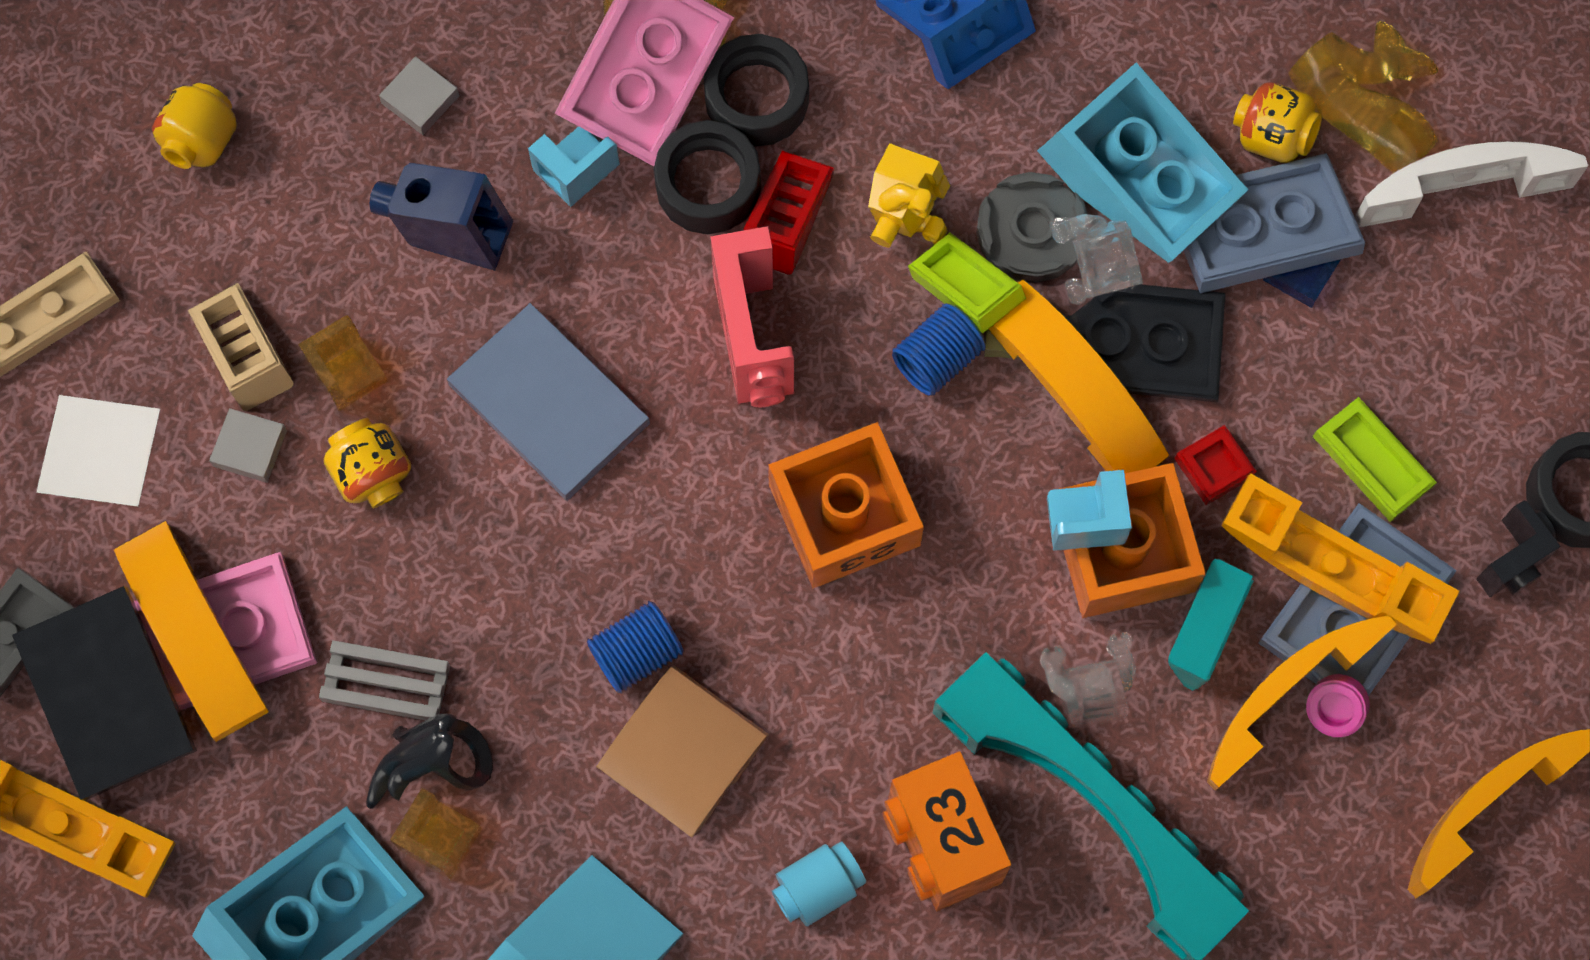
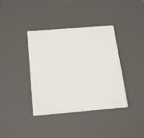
(98, 450)

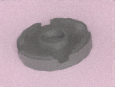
(1025, 245)

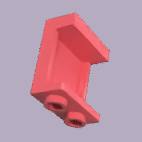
(740, 267)

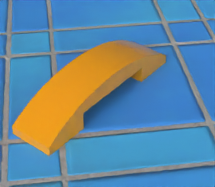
(1080, 384)
(1336, 565)
(189, 632)
(1344, 645)
(81, 832)
(1445, 847)

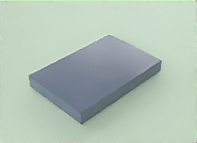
(1282, 224)
(548, 401)
(1311, 615)

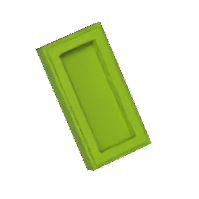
(967, 281)
(1374, 459)

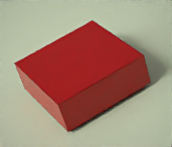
(1214, 465)

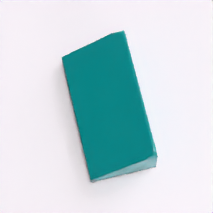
(1209, 623)

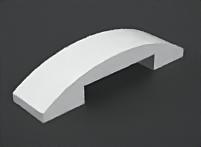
(1532, 165)

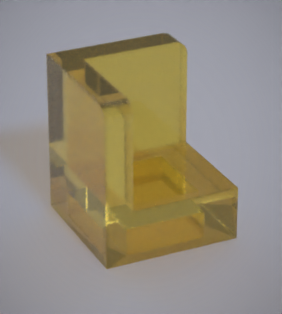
(342, 362)
(435, 835)

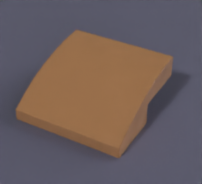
(682, 750)

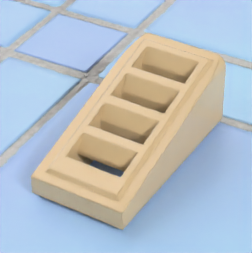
(260, 375)

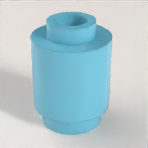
(818, 883)

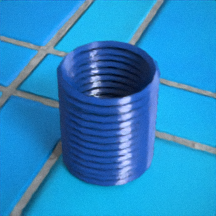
(938, 349)
(635, 646)

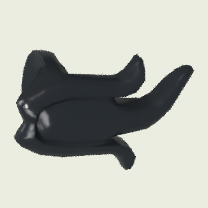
(429, 749)

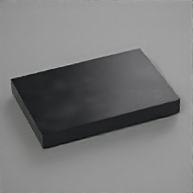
(104, 693)

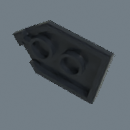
(1158, 339)

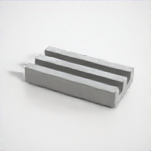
(336, 671)

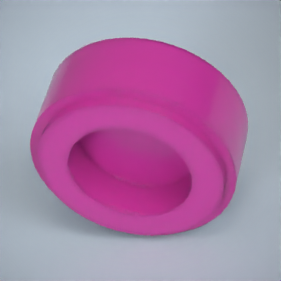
(1337, 705)

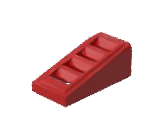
(787, 241)

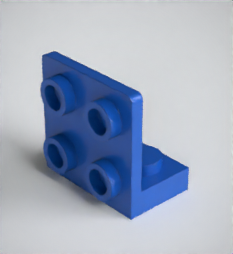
(962, 33)

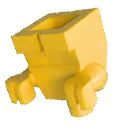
(904, 196)

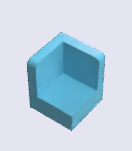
(574, 163)
(1090, 514)

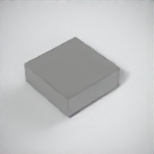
(419, 95)
(248, 445)

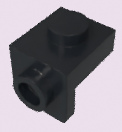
(1518, 567)

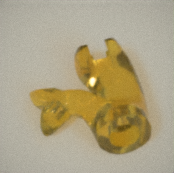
(1377, 122)

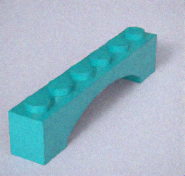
(1187, 901)

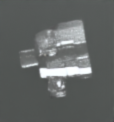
(1103, 251)
(1095, 690)

